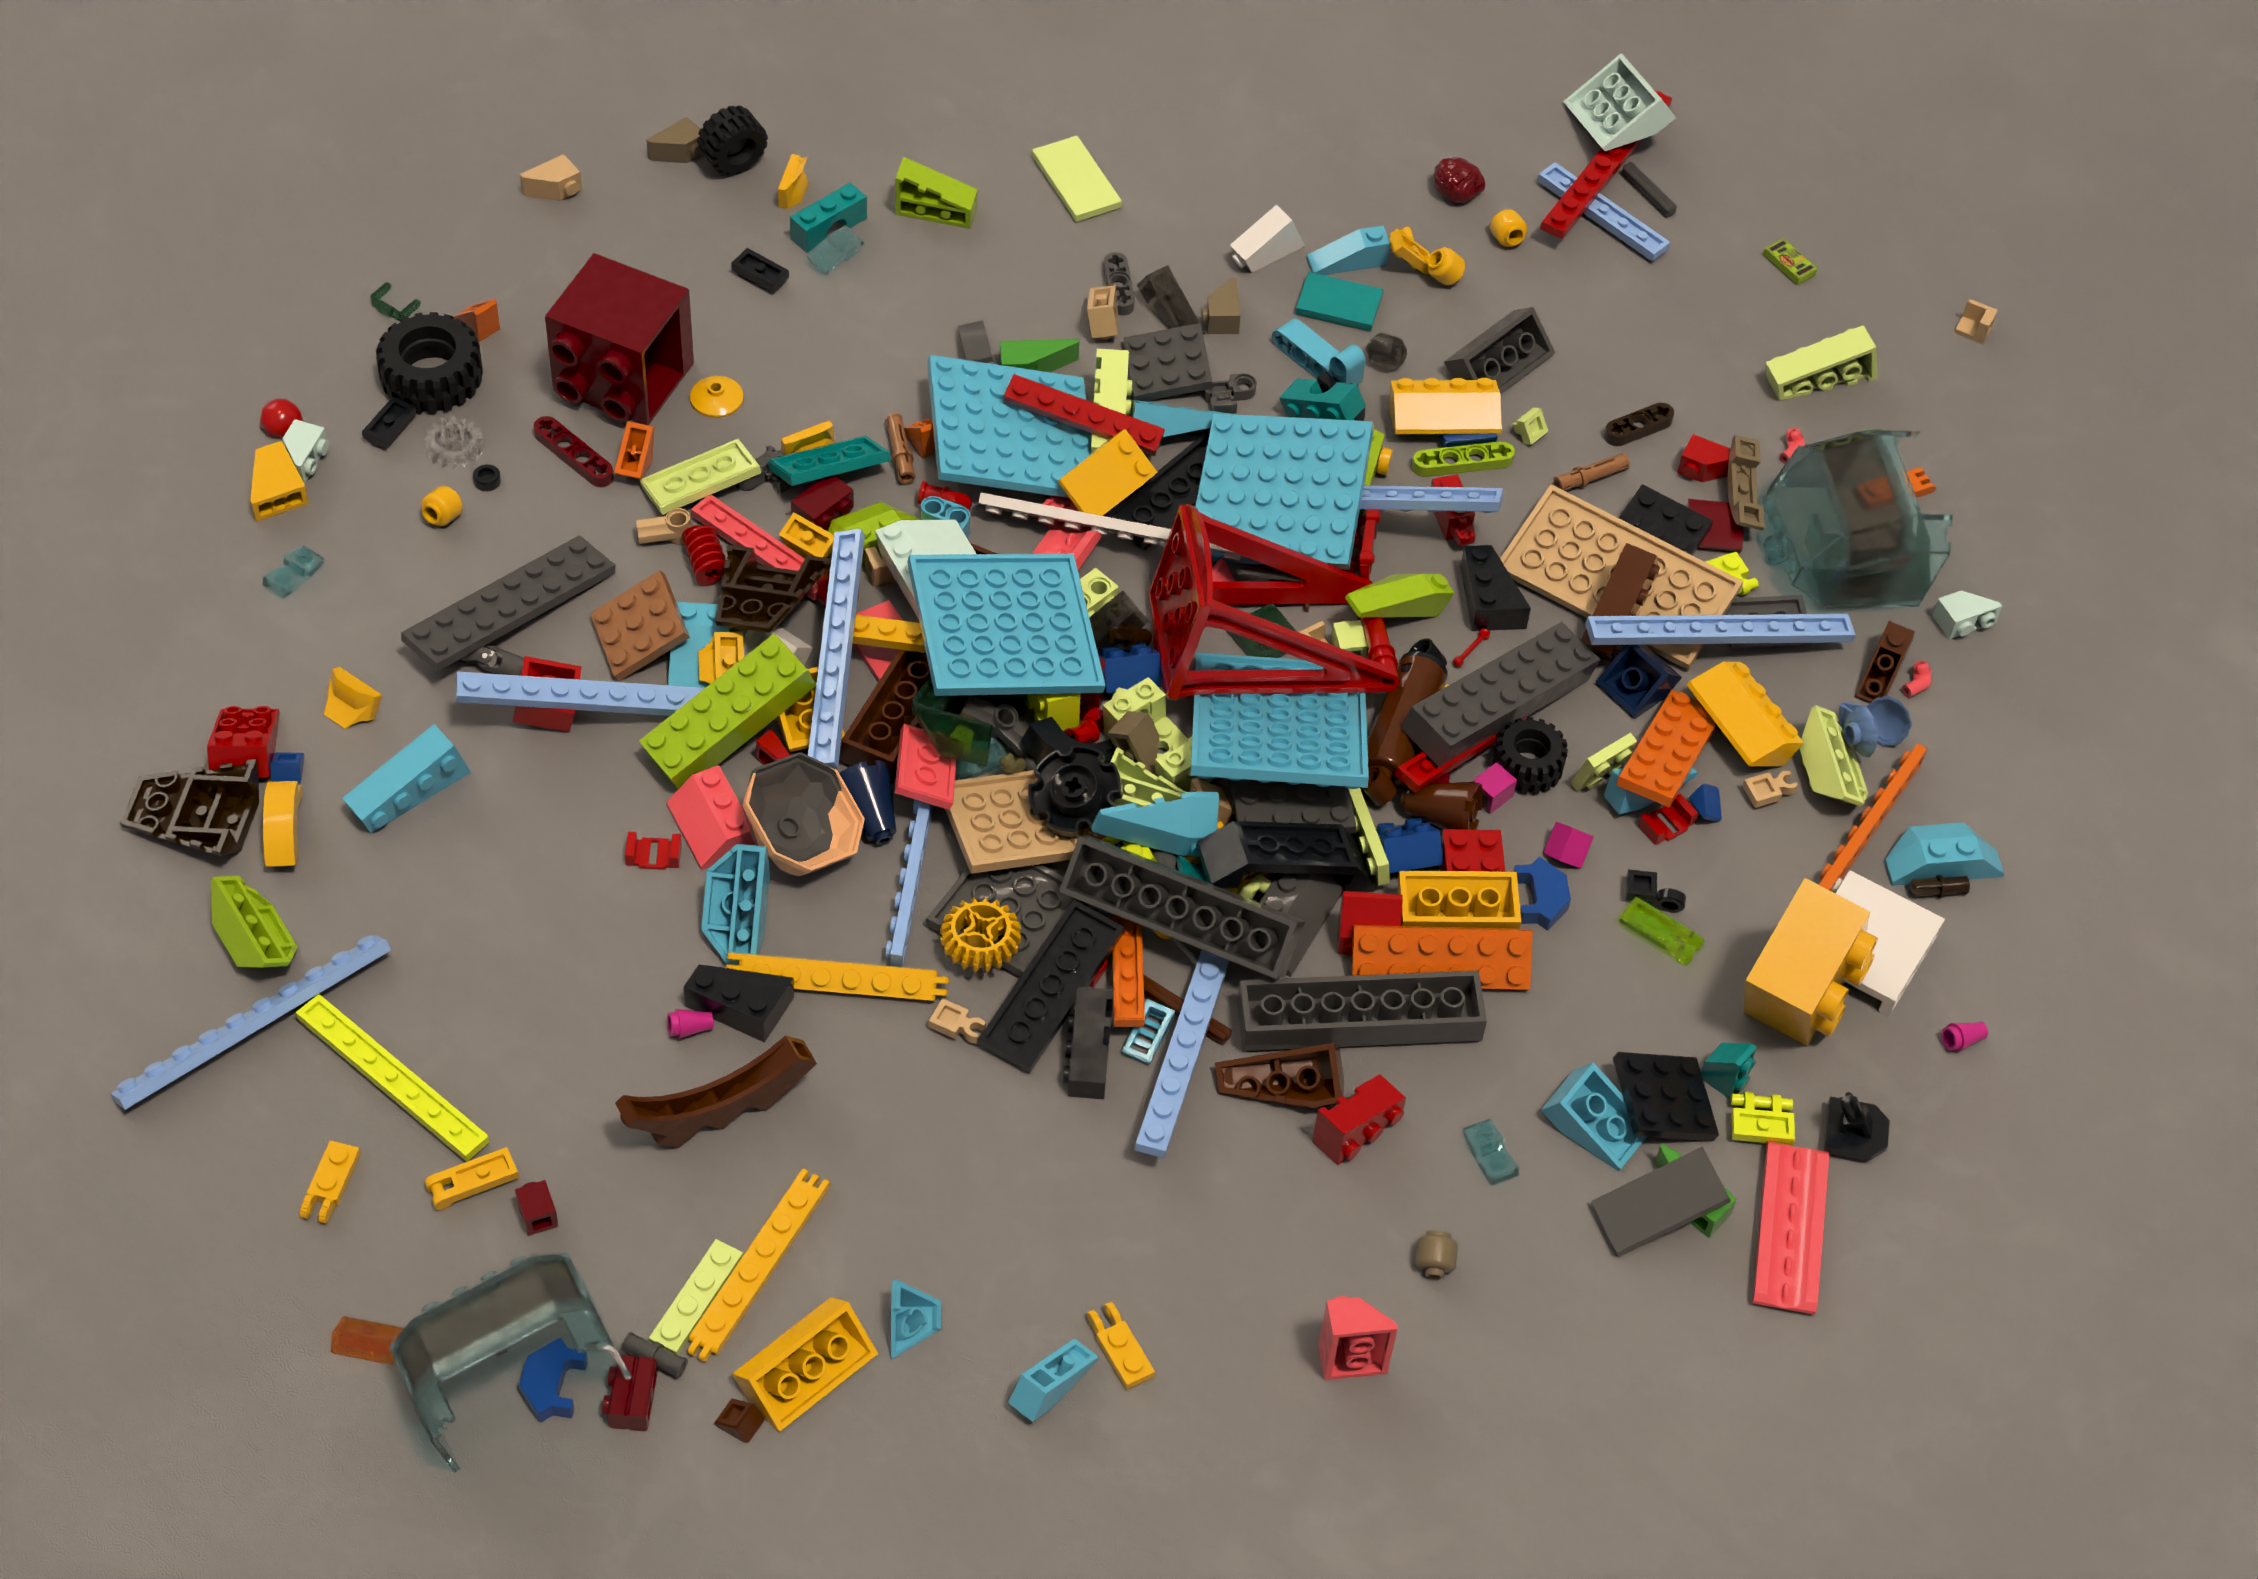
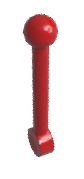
(1484, 634)

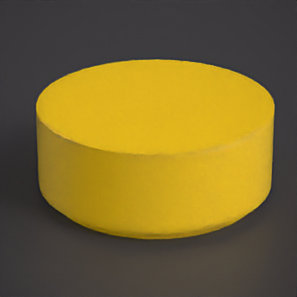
(1384, 461)

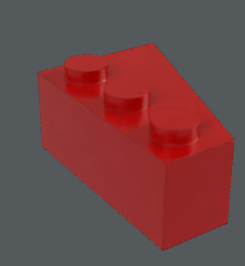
(1358, 1119)

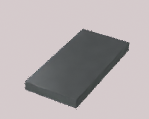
(1660, 1201)

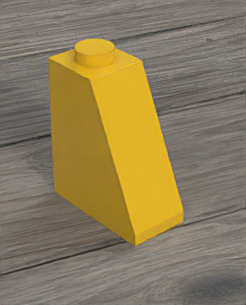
(275, 483)

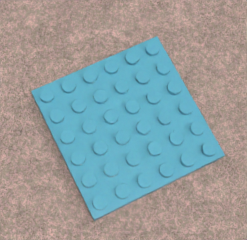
(996, 442)
(1287, 481)
(1005, 624)

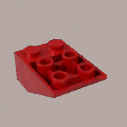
(244, 736)

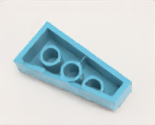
(407, 779)

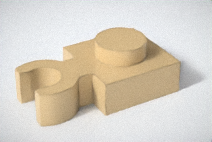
(1766, 789)
(954, 1019)

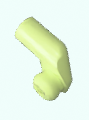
(1259, 883)

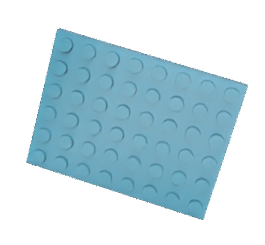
(1278, 734)

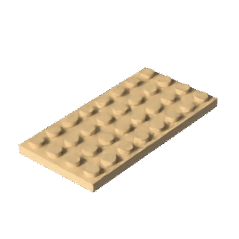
(1573, 547)

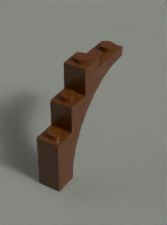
(716, 1104)

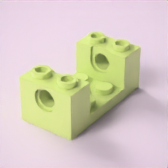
(1150, 699)

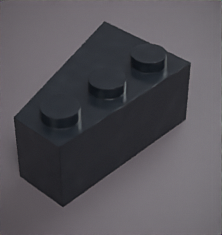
(1491, 592)
(740, 998)

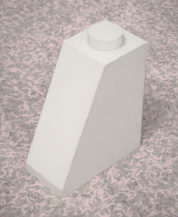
(1267, 241)

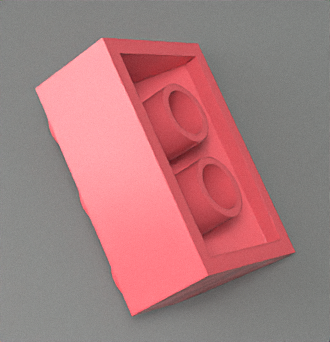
(709, 816)
(1355, 1339)

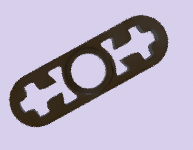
(1632, 433)

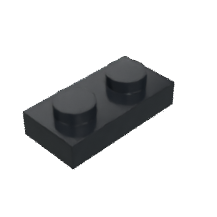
(760, 270)
(389, 422)

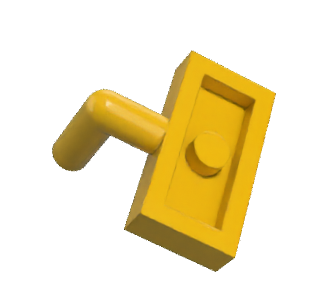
(1404, 246)

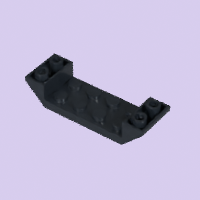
(1283, 849)

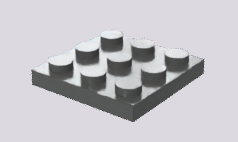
(1168, 362)

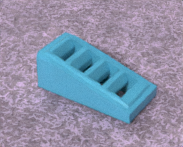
(1158, 1011)

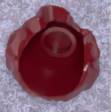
(1458, 180)

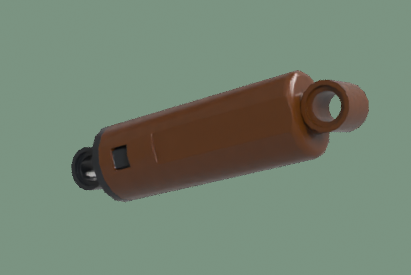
(1420, 676)

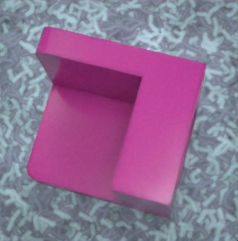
(1497, 786)
(1568, 844)

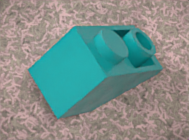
(1729, 1067)

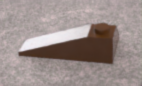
(1293, 1077)

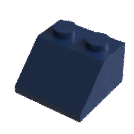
(1638, 679)

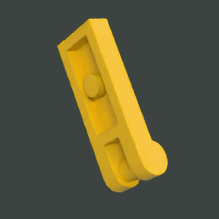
(471, 1178)

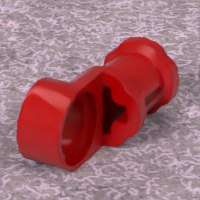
(945, 493)
(1088, 728)

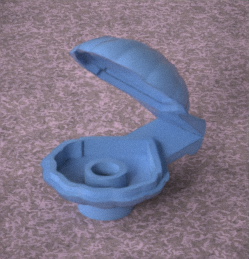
(1880, 722)

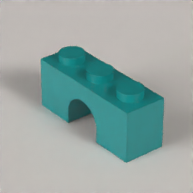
(812, 223)
(1306, 400)

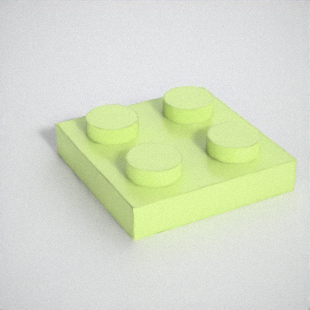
(1604, 762)

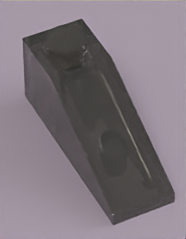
(1167, 299)
(1117, 612)

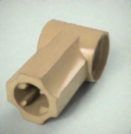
(665, 527)

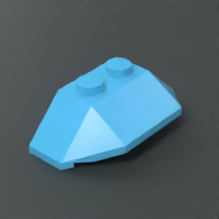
(1943, 851)
(737, 901)

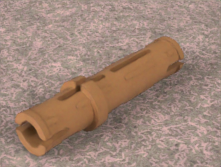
(901, 456)
(1581, 476)

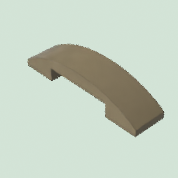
(1742, 483)

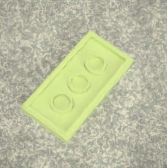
(1076, 178)
(700, 476)

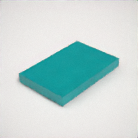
(1339, 301)

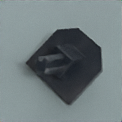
(1855, 1128)

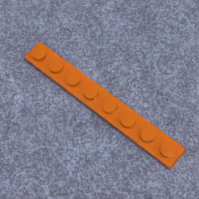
(1873, 817)

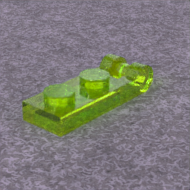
(1661, 930)

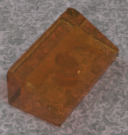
(364, 1339)

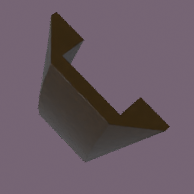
(762, 595)
(197, 808)

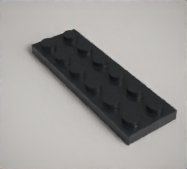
(1161, 495)
(1049, 986)

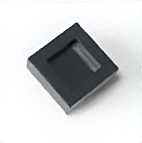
(1641, 885)

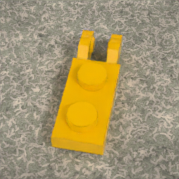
(330, 1180)
(1121, 1348)

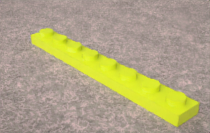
(393, 1077)

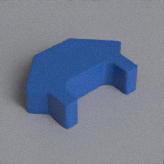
(1548, 891)
(544, 1378)

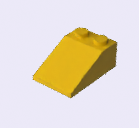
(1107, 475)
(797, 720)

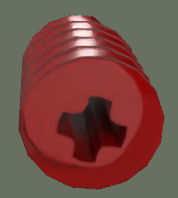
(704, 553)

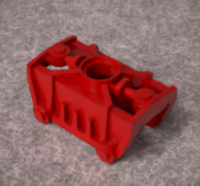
(1365, 543)

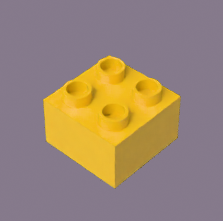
(1806, 962)

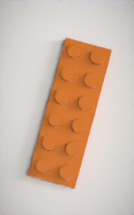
(1668, 749)
(1498, 953)

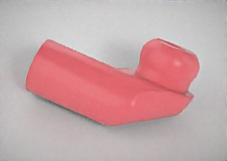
(1793, 440)
(1920, 681)

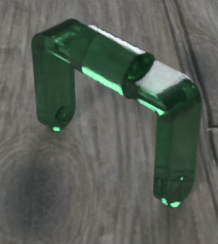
(388, 309)

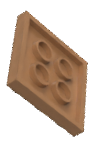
(639, 625)

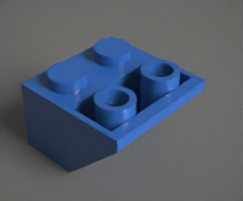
(1130, 666)
(1410, 845)

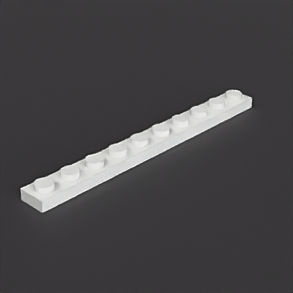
(1075, 519)

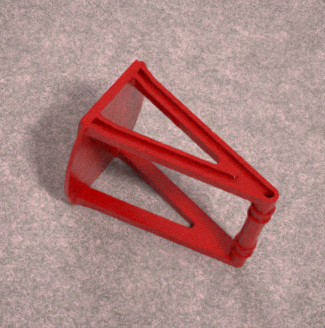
(1188, 600)

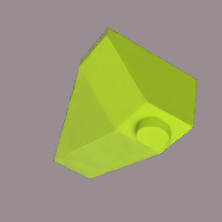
(1402, 596)

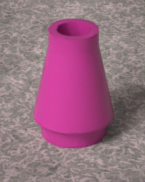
(687, 1022)
(1962, 1035)

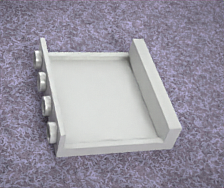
(1903, 935)

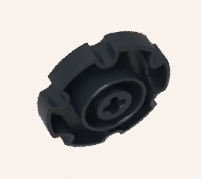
(1067, 773)

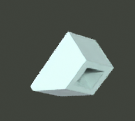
(306, 446)
(1965, 612)

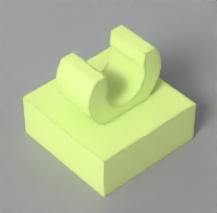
(1531, 426)

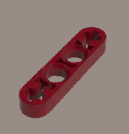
(576, 449)

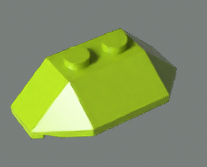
(869, 520)
(249, 925)

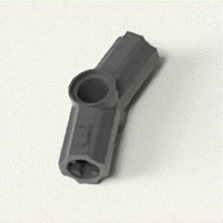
(1008, 730)

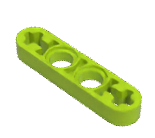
(1464, 462)

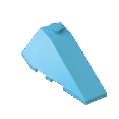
(1173, 419)
(1163, 825)

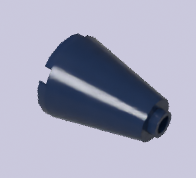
(873, 795)

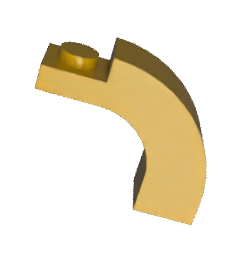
(280, 823)

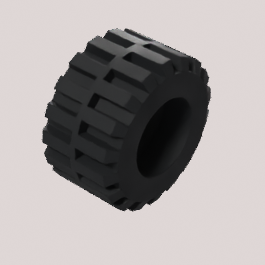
(732, 140)
(1532, 738)

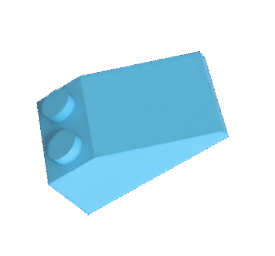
(684, 661)
(1594, 1116)

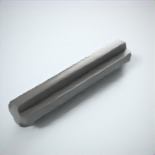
(1649, 189)

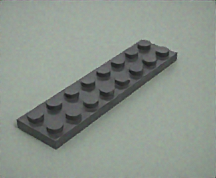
(507, 603)

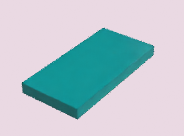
(828, 460)

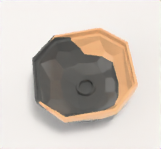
(802, 814)

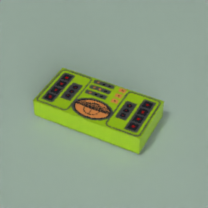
(1790, 261)

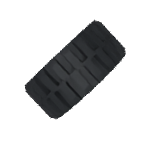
(429, 338)

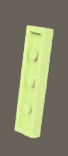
(1369, 840)
(696, 1297)

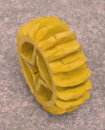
(976, 944)

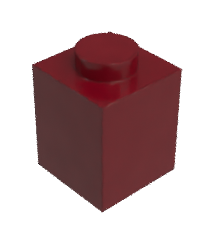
(536, 1207)

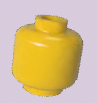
(1508, 228)
(1446, 266)
(441, 506)

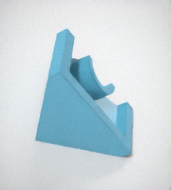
(912, 1317)

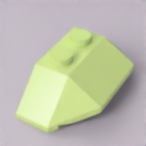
(1830, 759)

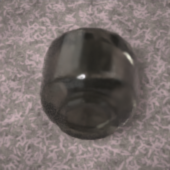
(1386, 351)

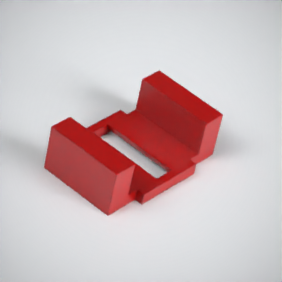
(1680, 814)
(638, 852)

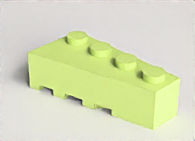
(1824, 364)
(1111, 385)

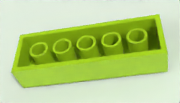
(728, 711)

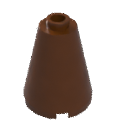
(1446, 804)

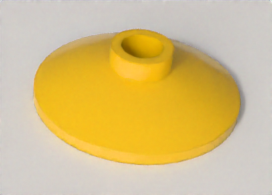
(716, 396)

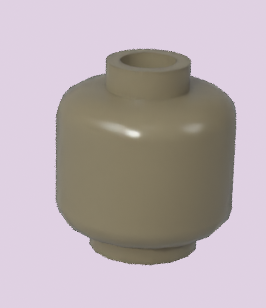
(1436, 1254)

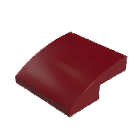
(1725, 533)

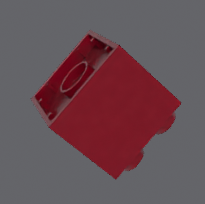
(619, 340)

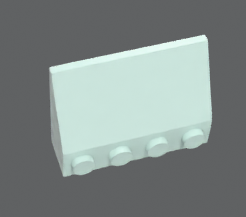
(1619, 106)
(918, 538)

